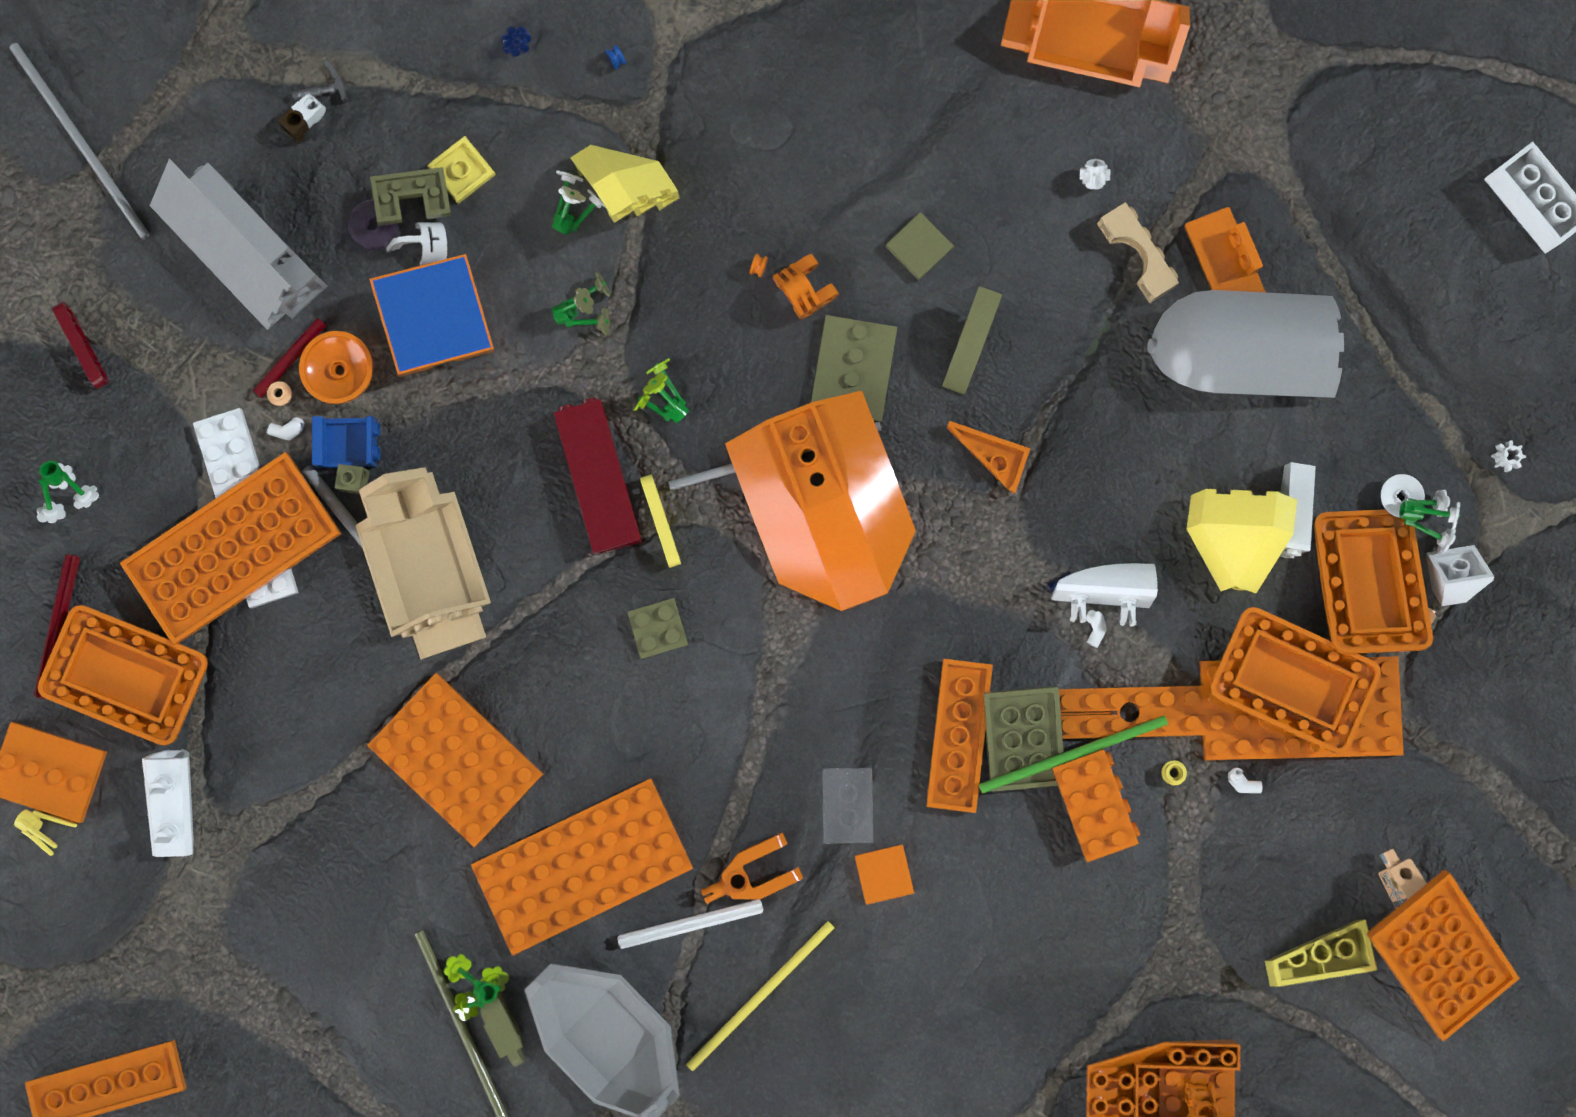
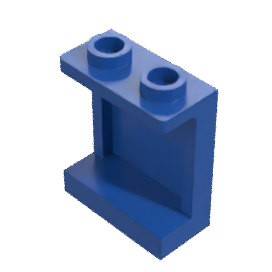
(345, 442)

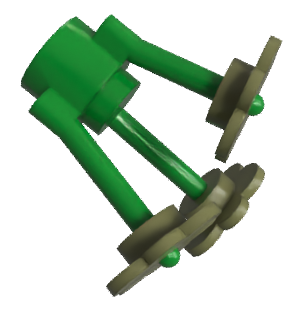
(567, 309)

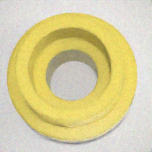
(1181, 776)

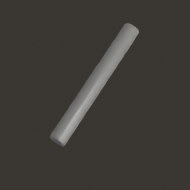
(332, 501)

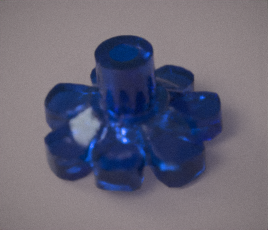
(515, 41)

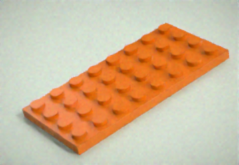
(230, 548)
(581, 866)

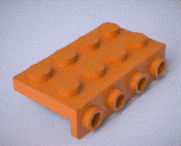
(1096, 805)

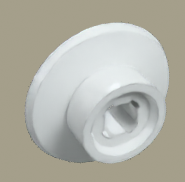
(1402, 483)

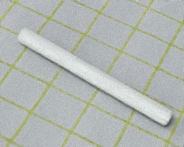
(690, 924)

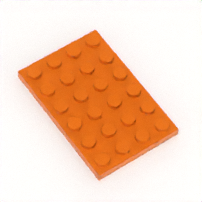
(455, 759)
(1443, 955)

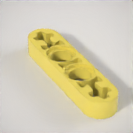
(660, 521)

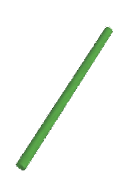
(1073, 754)

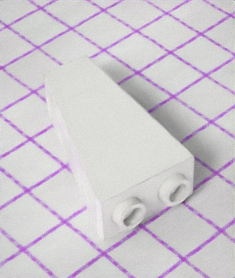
(1299, 484)

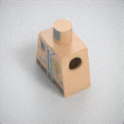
(1400, 878)

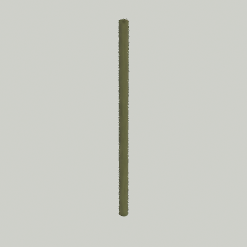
(460, 1025)

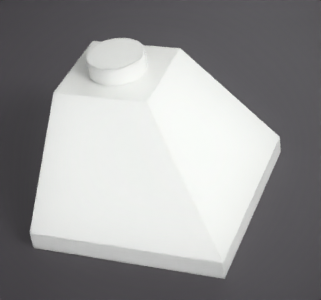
(1457, 574)

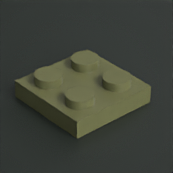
(657, 628)

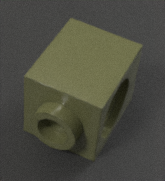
(351, 478)

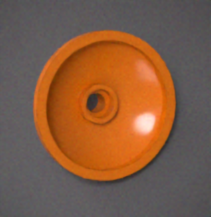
(323, 358)

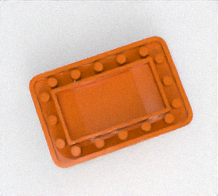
(1372, 582)
(122, 675)
(1295, 680)

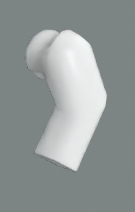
(287, 431)
(1099, 627)
(1241, 784)

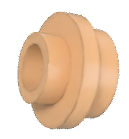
(286, 396)

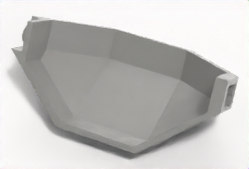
(605, 1039)

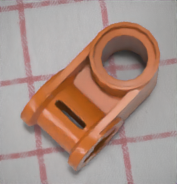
(1201, 1100)

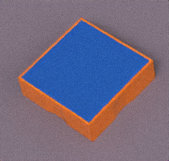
(432, 315)

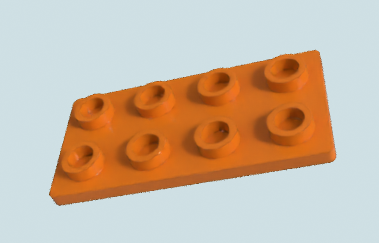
(1225, 252)

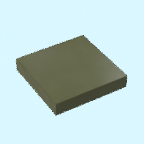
(919, 246)

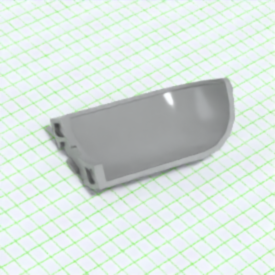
(1251, 343)

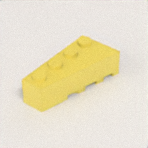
(1327, 956)

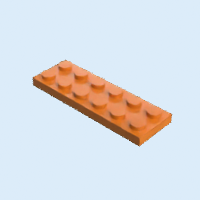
(958, 736)
(108, 1083)

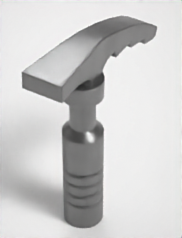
(318, 91)

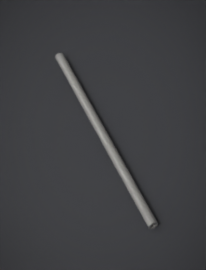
(79, 141)

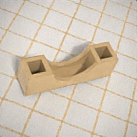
(1123, 227)

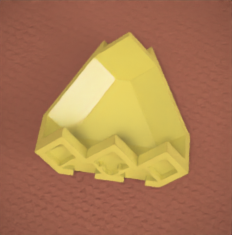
(625, 181)
(1240, 534)

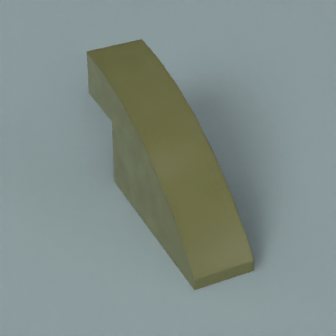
(972, 340)

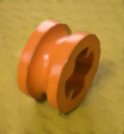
(758, 265)

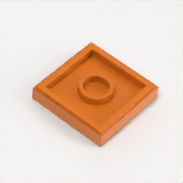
(884, 874)

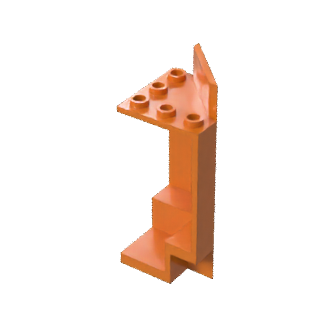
(1101, 37)

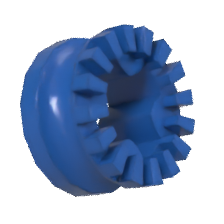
(616, 57)

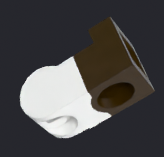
(301, 117)

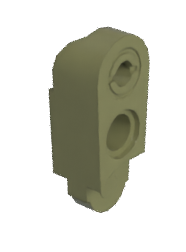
(503, 1029)

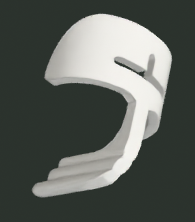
(439, 247)

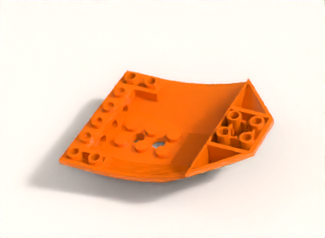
(831, 538)

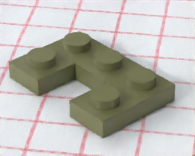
(424, 183)

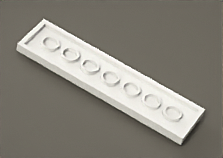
(229, 460)

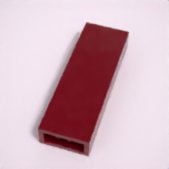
(597, 476)

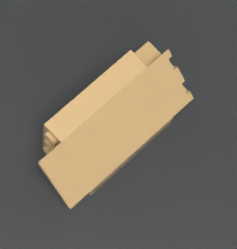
(422, 562)

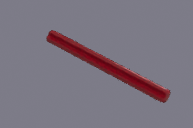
(59, 611)

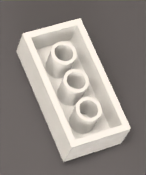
(1536, 196)

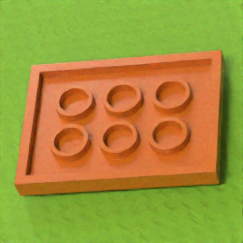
(48, 772)

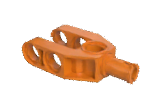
(748, 891)

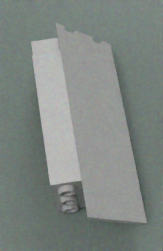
(235, 243)

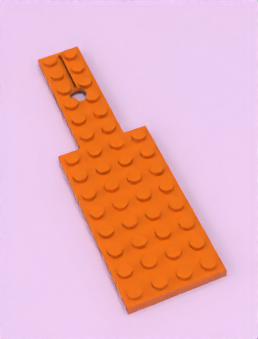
(1225, 729)

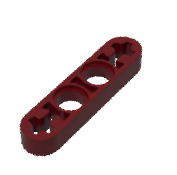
(80, 345)

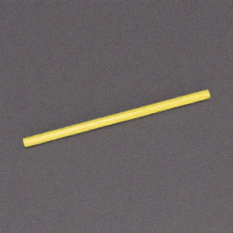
(785, 970)

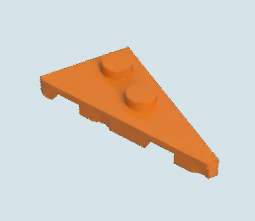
(998, 455)

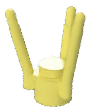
(30, 825)

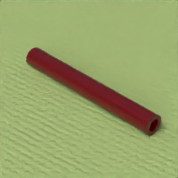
(289, 357)

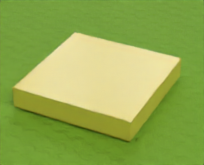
(463, 169)

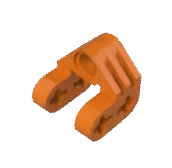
(800, 291)

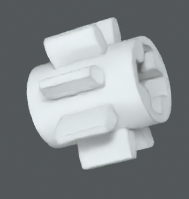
(1095, 174)
(1514, 458)

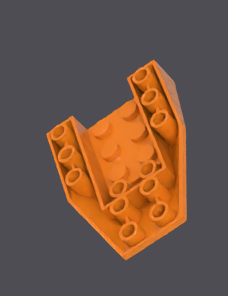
(1154, 1079)

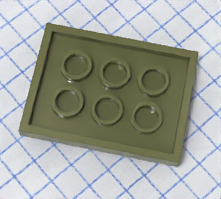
(855, 359)
(1021, 731)

